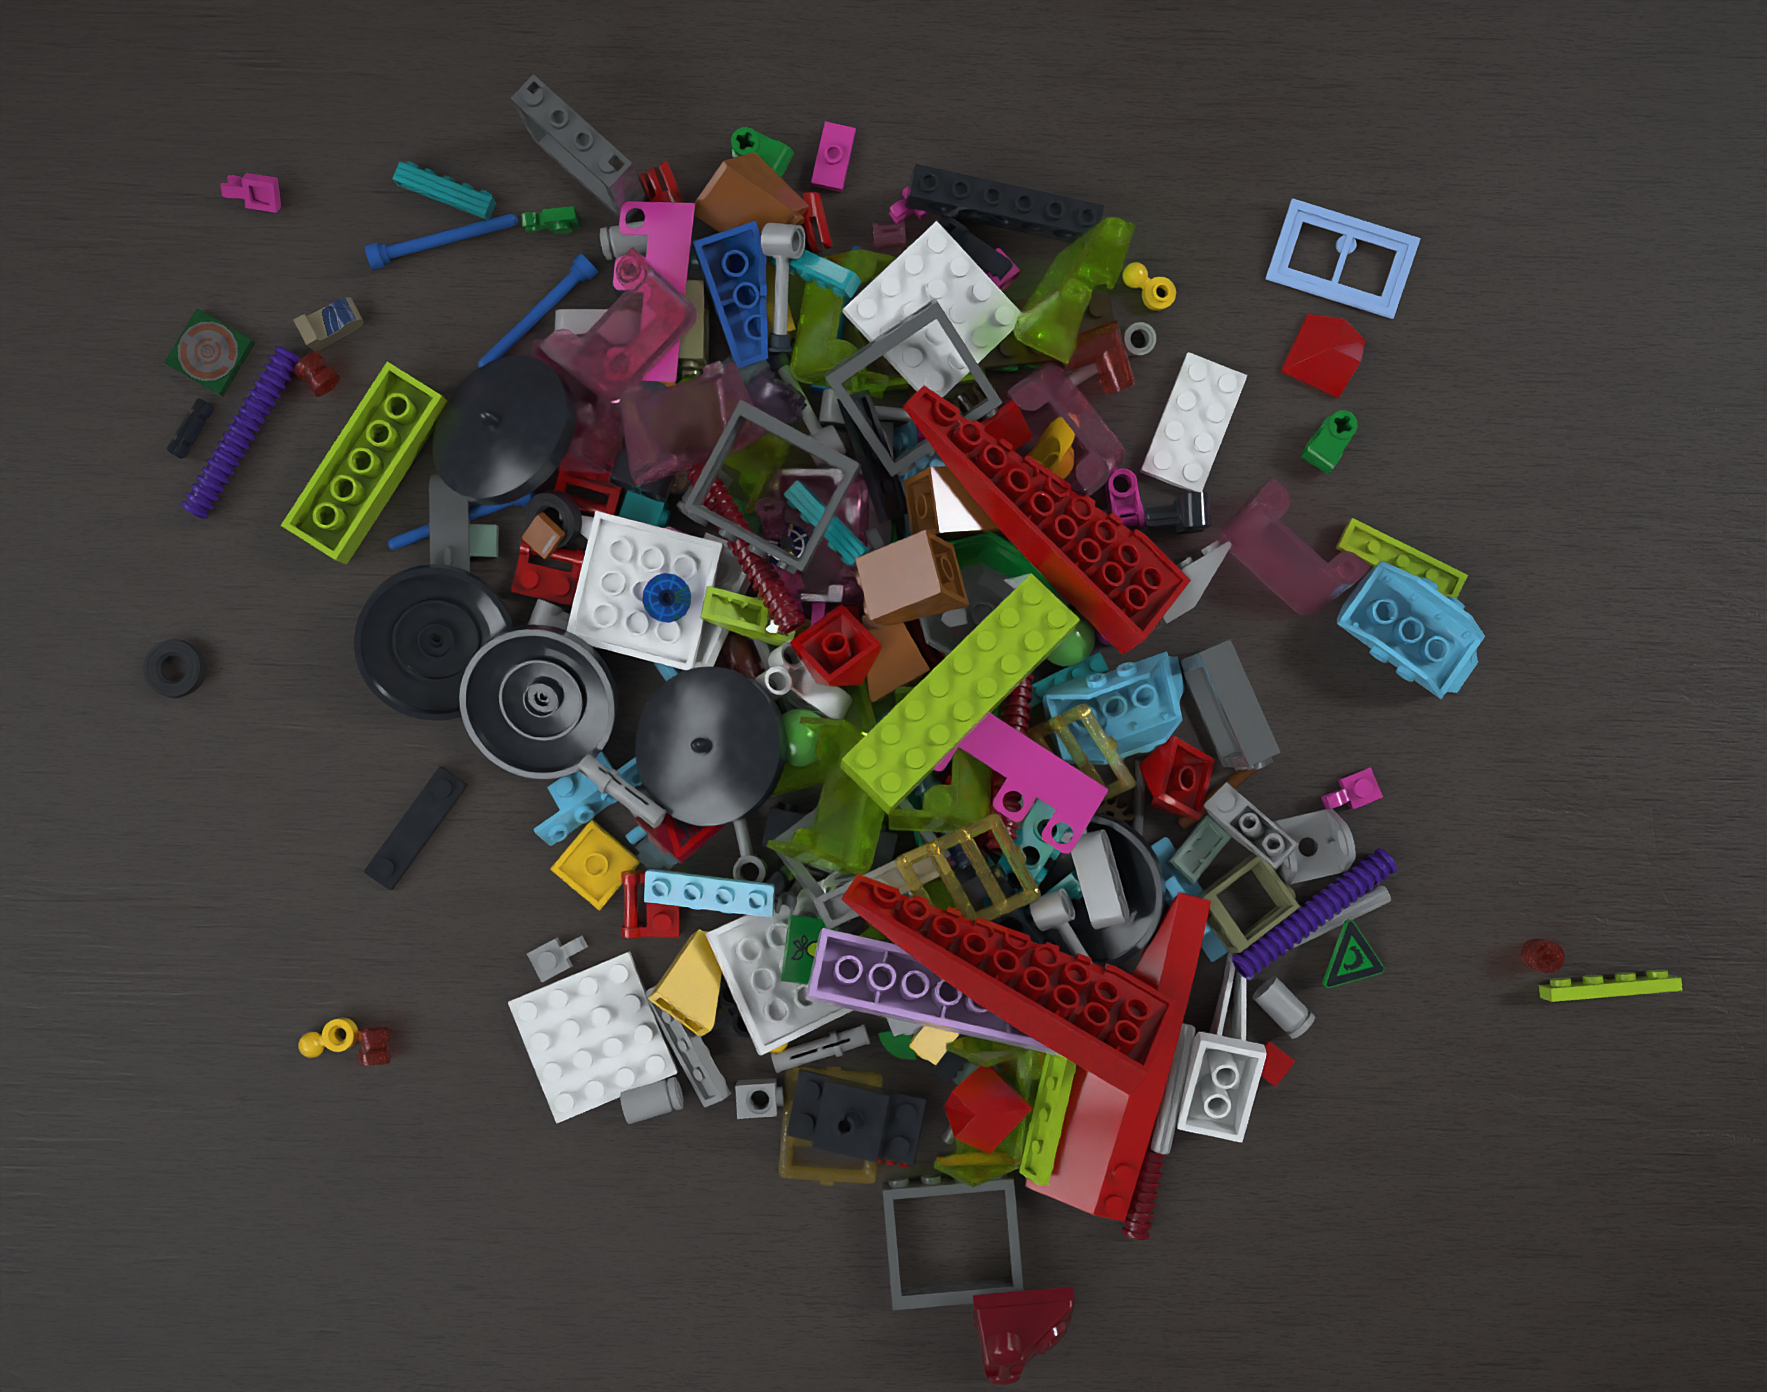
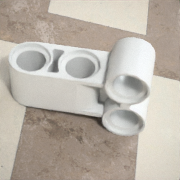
(799, 688)

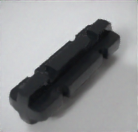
(190, 428)

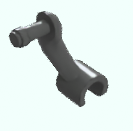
(790, 898)

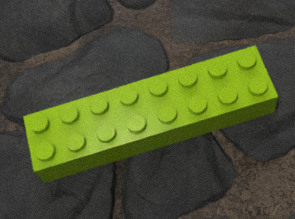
(959, 694)

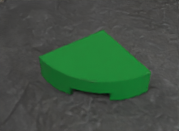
(897, 1045)

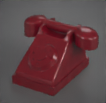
(1018, 1327)

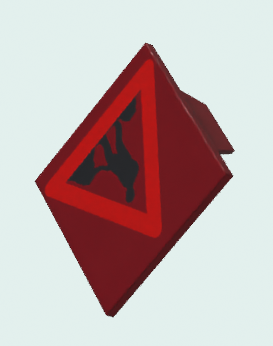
(678, 837)

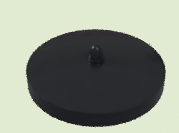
(504, 430)
(422, 635)
(538, 701)
(711, 746)
(1142, 886)

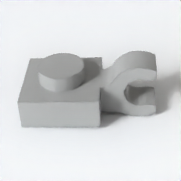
(554, 958)

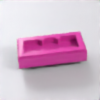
(833, 157)

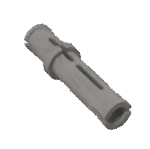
(611, 783)
(858, 1037)

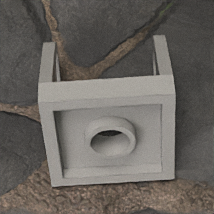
(1333, 846)

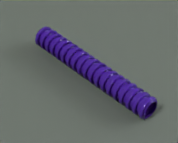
(240, 433)
(1315, 913)

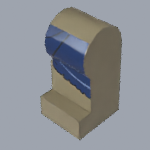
(329, 324)

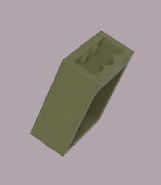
(695, 344)
(1221, 921)

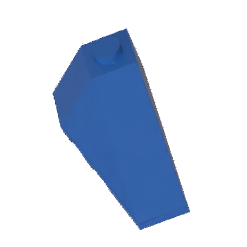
(737, 286)

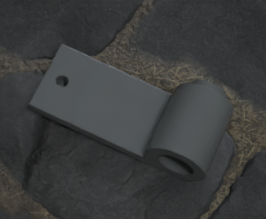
(448, 525)

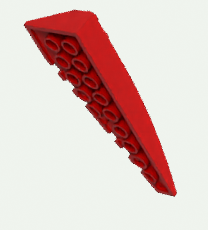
(1088, 556)
(1063, 1001)
(1104, 1127)

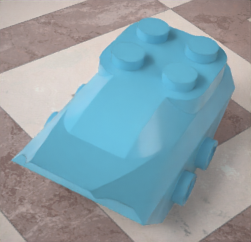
(1413, 628)
(1130, 703)

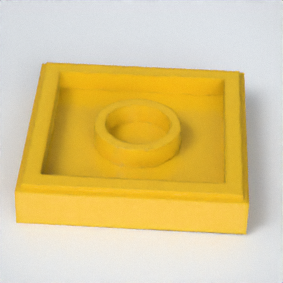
(595, 864)

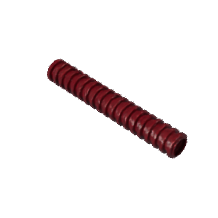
(758, 568)
(1016, 716)
(1142, 1201)

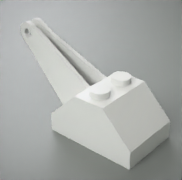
(1222, 1070)

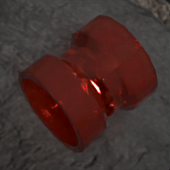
(314, 371)
(1535, 953)
(374, 1046)

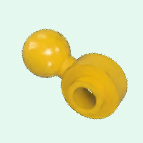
(1136, 276)
(313, 1043)

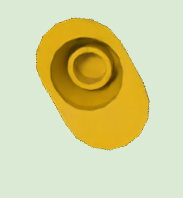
(1055, 448)

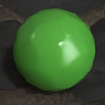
(1076, 646)
(800, 739)

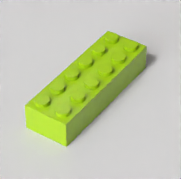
(365, 464)

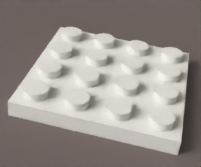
(971, 300)
(612, 581)
(752, 963)
(592, 1037)

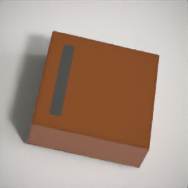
(543, 535)

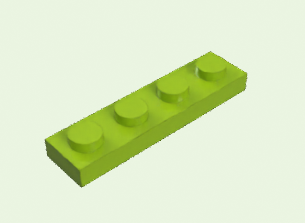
(1376, 547)
(1596, 987)
(1047, 1119)

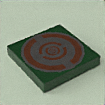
(209, 352)

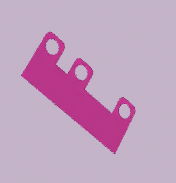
(668, 249)
(1034, 774)

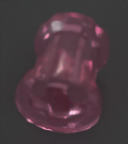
(889, 235)
(771, 518)

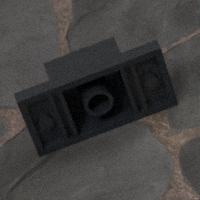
(856, 1118)

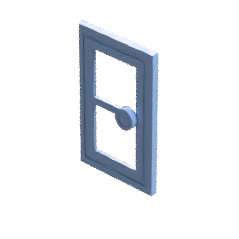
(1351, 228)

